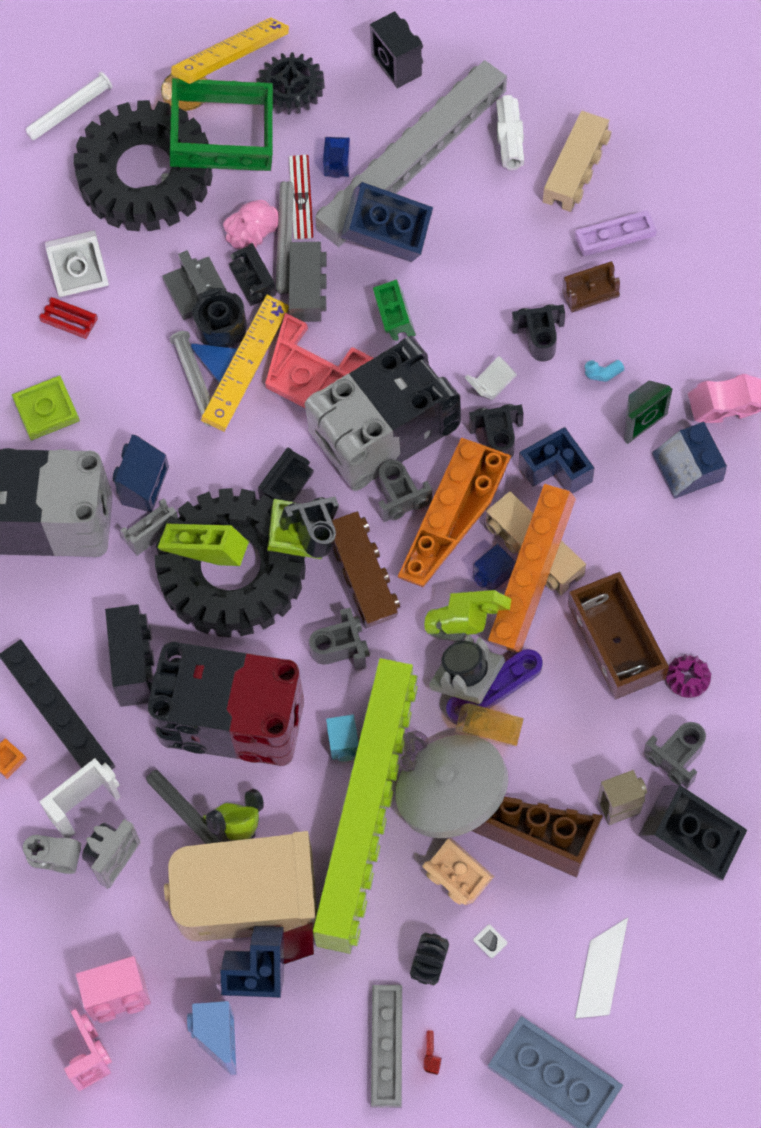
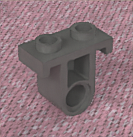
(401, 492)
(343, 642)
(677, 754)

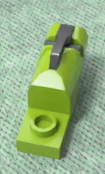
(464, 614)

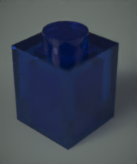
(337, 157)
(493, 568)

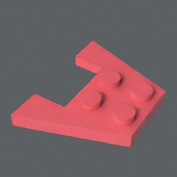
(300, 373)

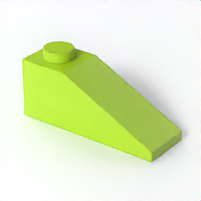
(207, 543)

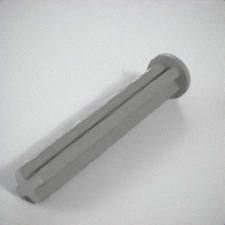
(192, 370)

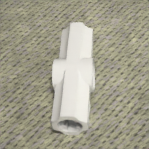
(510, 132)

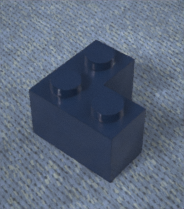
(559, 456)
(258, 970)

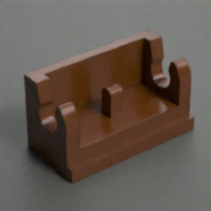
(591, 287)

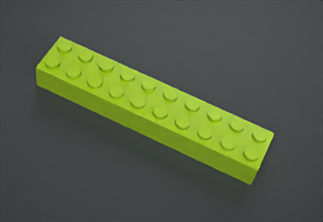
(364, 807)

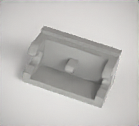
(147, 530)

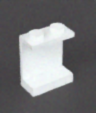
(75, 790)

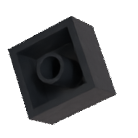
(396, 49)

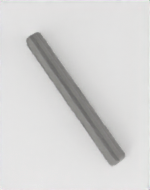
(285, 222)

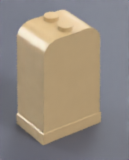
(242, 884)

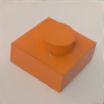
(10, 758)

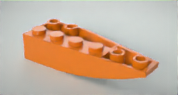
(456, 506)

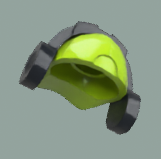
(236, 821)

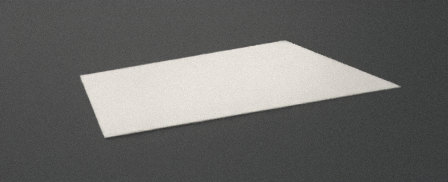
(601, 972)

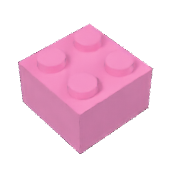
(113, 989)

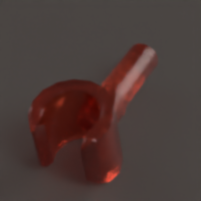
(431, 1063)

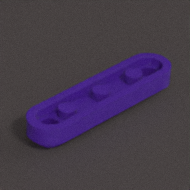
(509, 679)

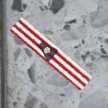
(302, 197)

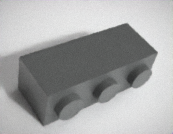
(307, 281)

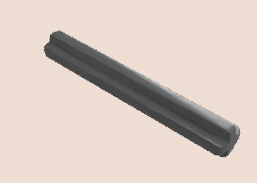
(181, 806)

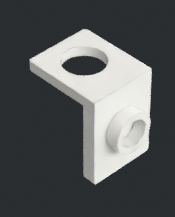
(493, 379)

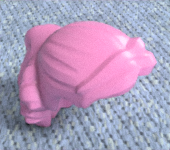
(251, 224)

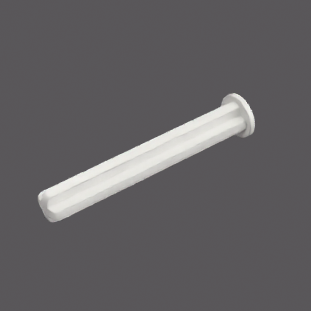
(68, 106)

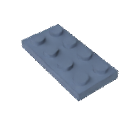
(554, 1075)

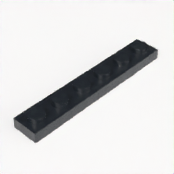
(53, 706)

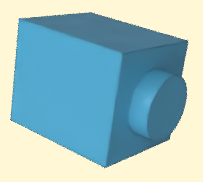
(342, 737)

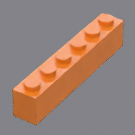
(532, 568)

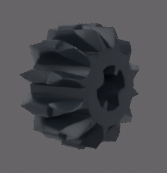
(429, 959)

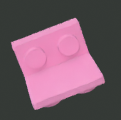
(91, 1068)

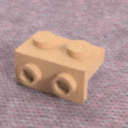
(458, 873)

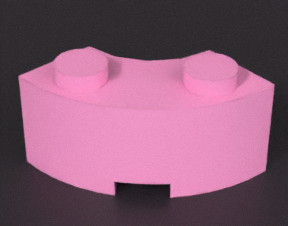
(722, 399)

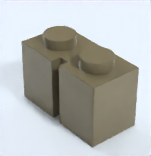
(622, 797)

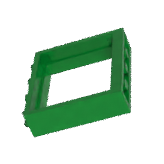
(216, 155)

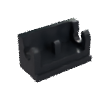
(252, 274)
(286, 477)

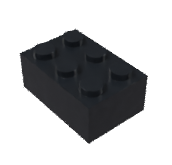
(130, 654)

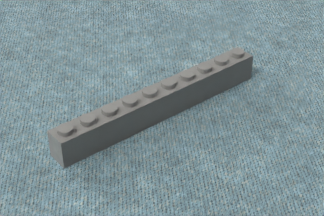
(419, 143)

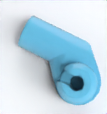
(603, 374)

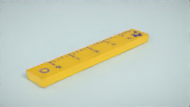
(229, 50)
(245, 363)

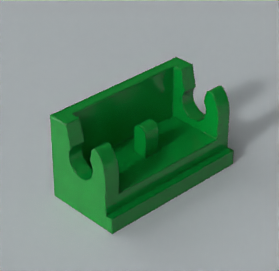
(394, 309)

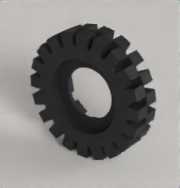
(104, 145)
(237, 609)

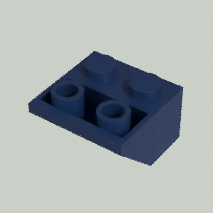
(140, 474)

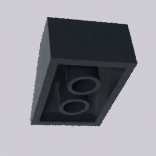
(693, 831)

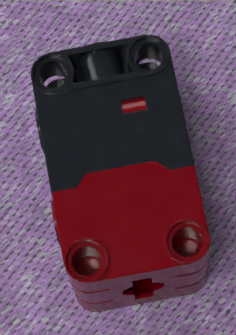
(227, 703)

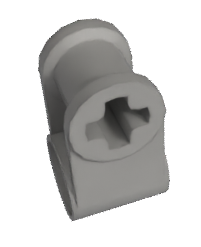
(57, 853)

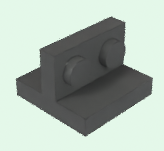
(190, 282)

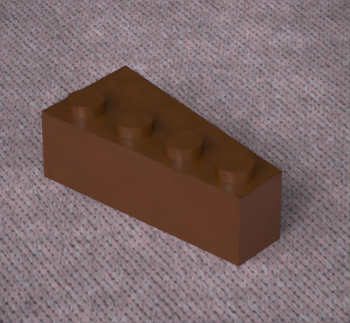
(363, 570)
(543, 833)

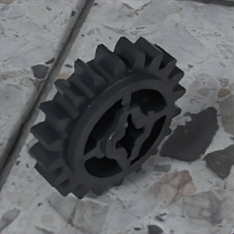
(305, 85)

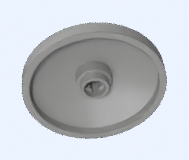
(452, 786)

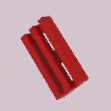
(74, 310)

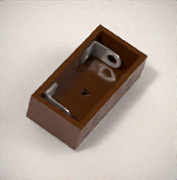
(609, 612)

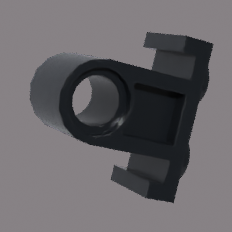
(540, 328)
(498, 425)
(312, 522)

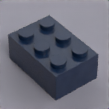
(387, 222)

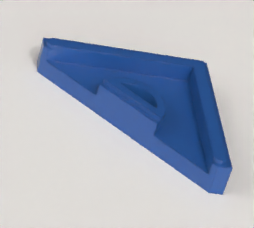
(214, 358)

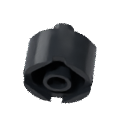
(219, 318)

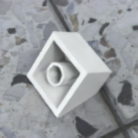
(76, 263)

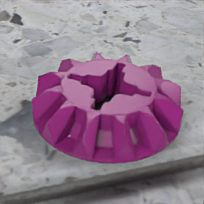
(693, 687)

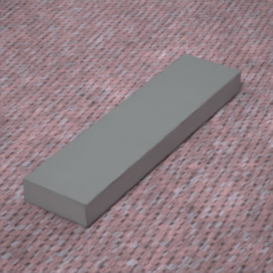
(386, 1046)

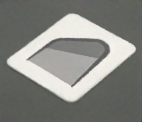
(490, 941)

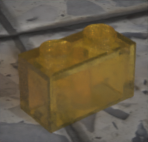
(489, 725)

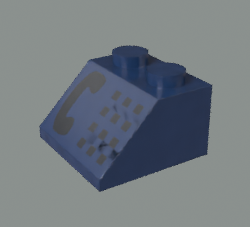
(690, 460)

